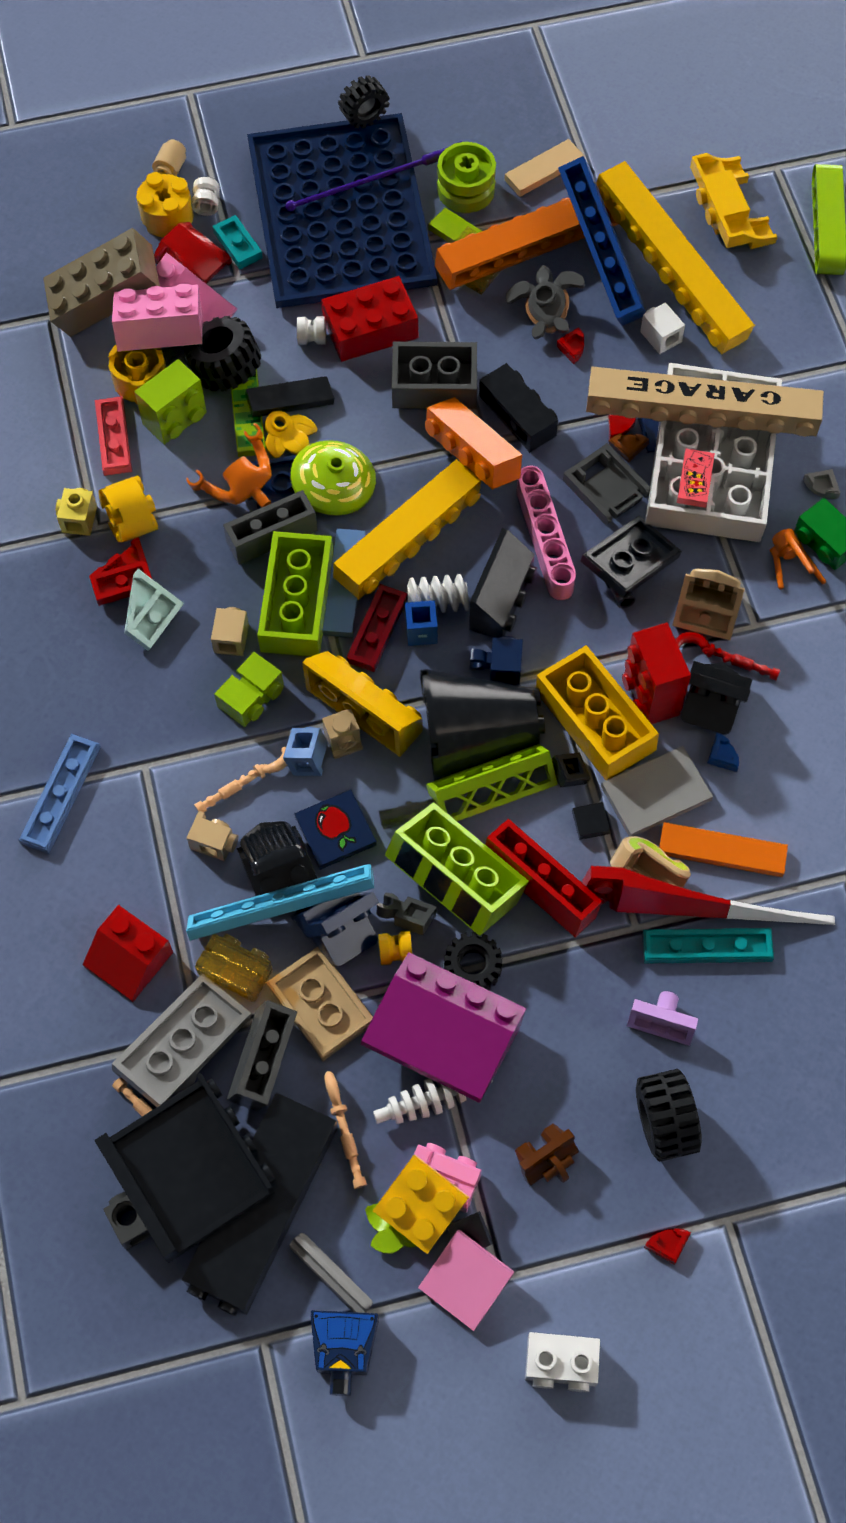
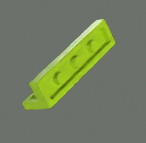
(491, 772)

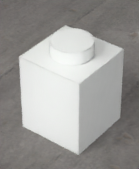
(662, 328)

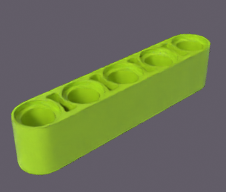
(829, 219)

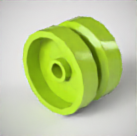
(466, 177)

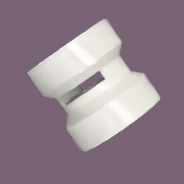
(205, 196)
(311, 330)

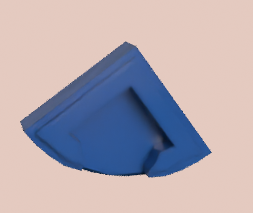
(723, 754)

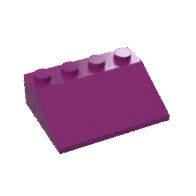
(444, 1027)

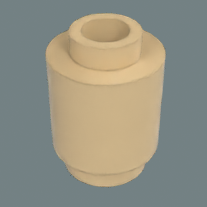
(170, 158)

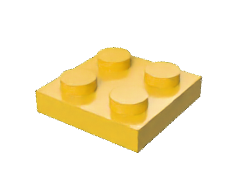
(421, 1204)

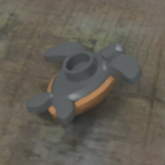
(548, 301)

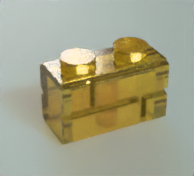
(234, 966)

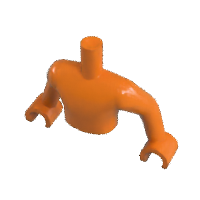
(242, 477)

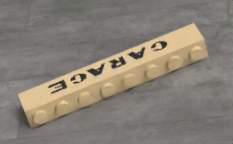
(705, 401)

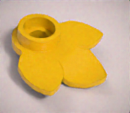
(291, 436)

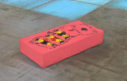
(695, 478)

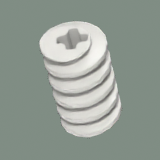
(442, 593)

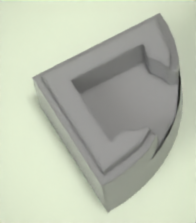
(823, 484)

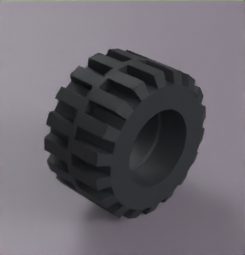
(226, 354)
(668, 1115)

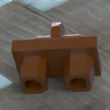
(550, 1159)

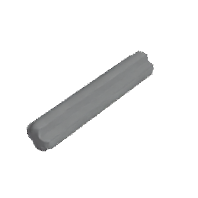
(330, 1274)

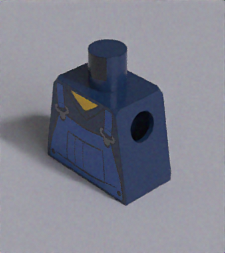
(343, 1346)

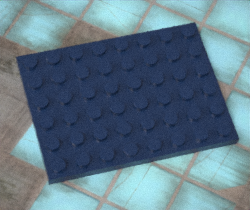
(347, 236)

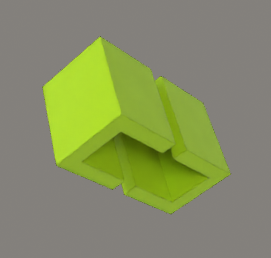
(245, 697)

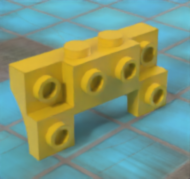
(725, 203)

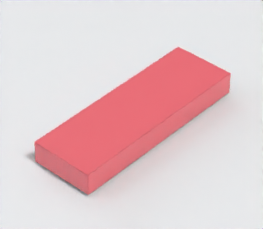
(113, 436)

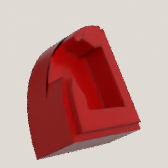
(572, 345)
(619, 425)
(668, 1243)

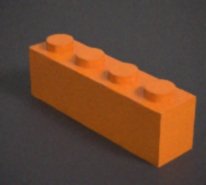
(473, 443)

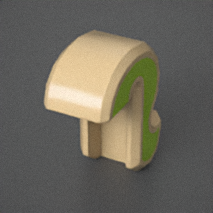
(649, 860)

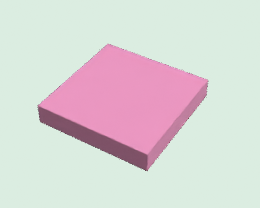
(466, 1280)

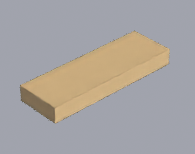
(541, 168)

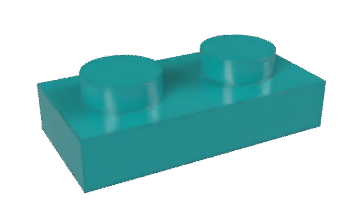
(237, 242)

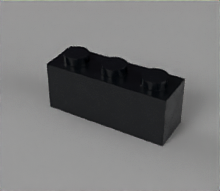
(518, 407)

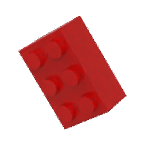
(370, 318)
(656, 673)

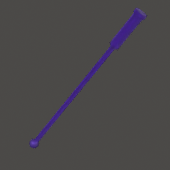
(426, 159)

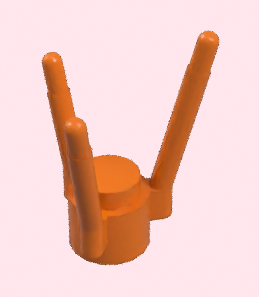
(788, 546)

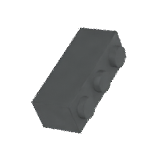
(252, 533)
(262, 1056)

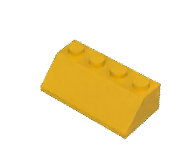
(374, 709)

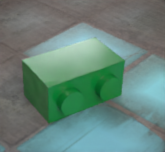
(825, 532)

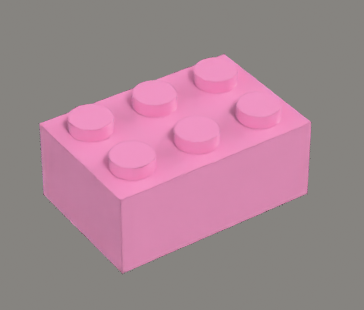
(157, 317)

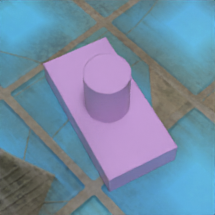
(663, 1019)

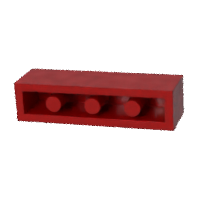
(549, 882)

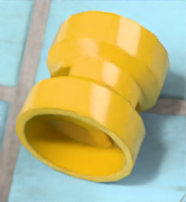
(394, 947)

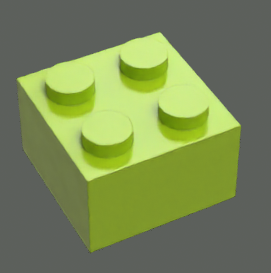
(171, 401)

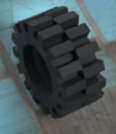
(364, 101)
(479, 945)

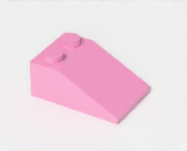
(173, 273)

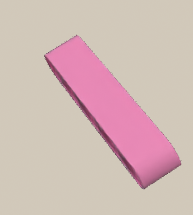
(546, 544)

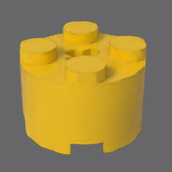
(164, 203)
(133, 369)
(128, 509)

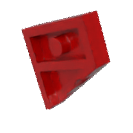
(115, 578)

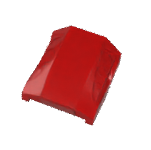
(193, 251)

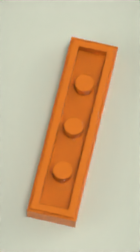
(723, 849)

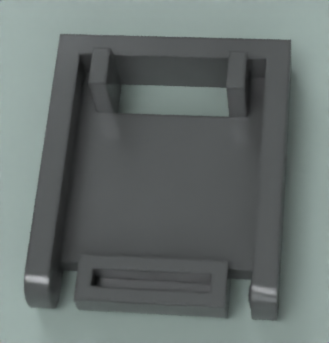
(611, 489)

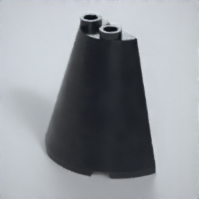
(477, 720)

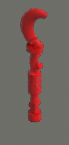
(736, 659)

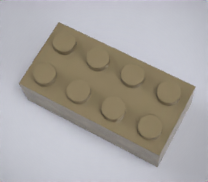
(85, 288)

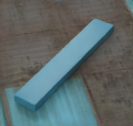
(280, 902)

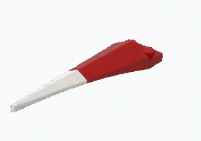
(641, 894)

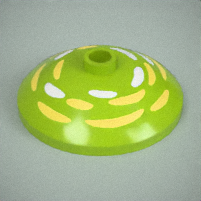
(332, 488)

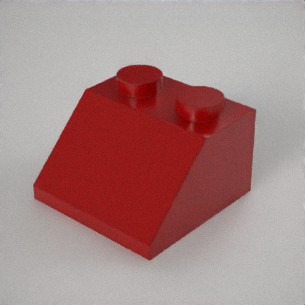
(126, 953)

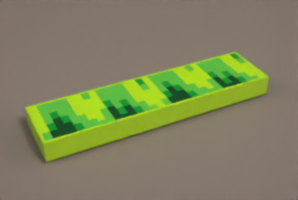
(243, 419)

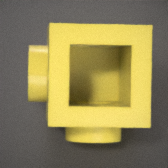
(76, 511)

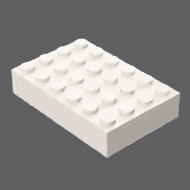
(739, 472)

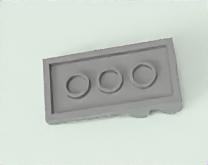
(181, 1041)

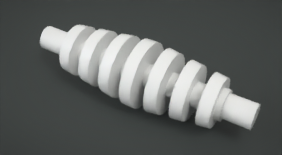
(420, 1101)

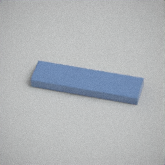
(341, 603)
(59, 793)

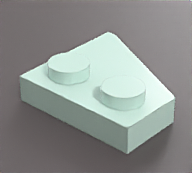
(149, 610)

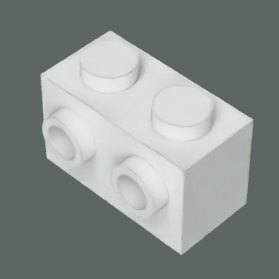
(563, 1361)

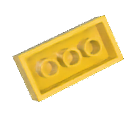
(597, 713)

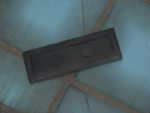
(289, 396)

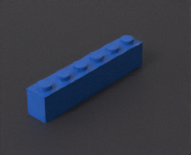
(602, 241)

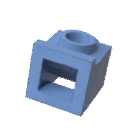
(305, 751)

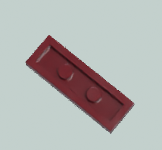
(377, 628)

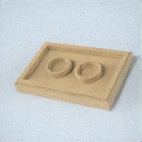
(324, 1002)

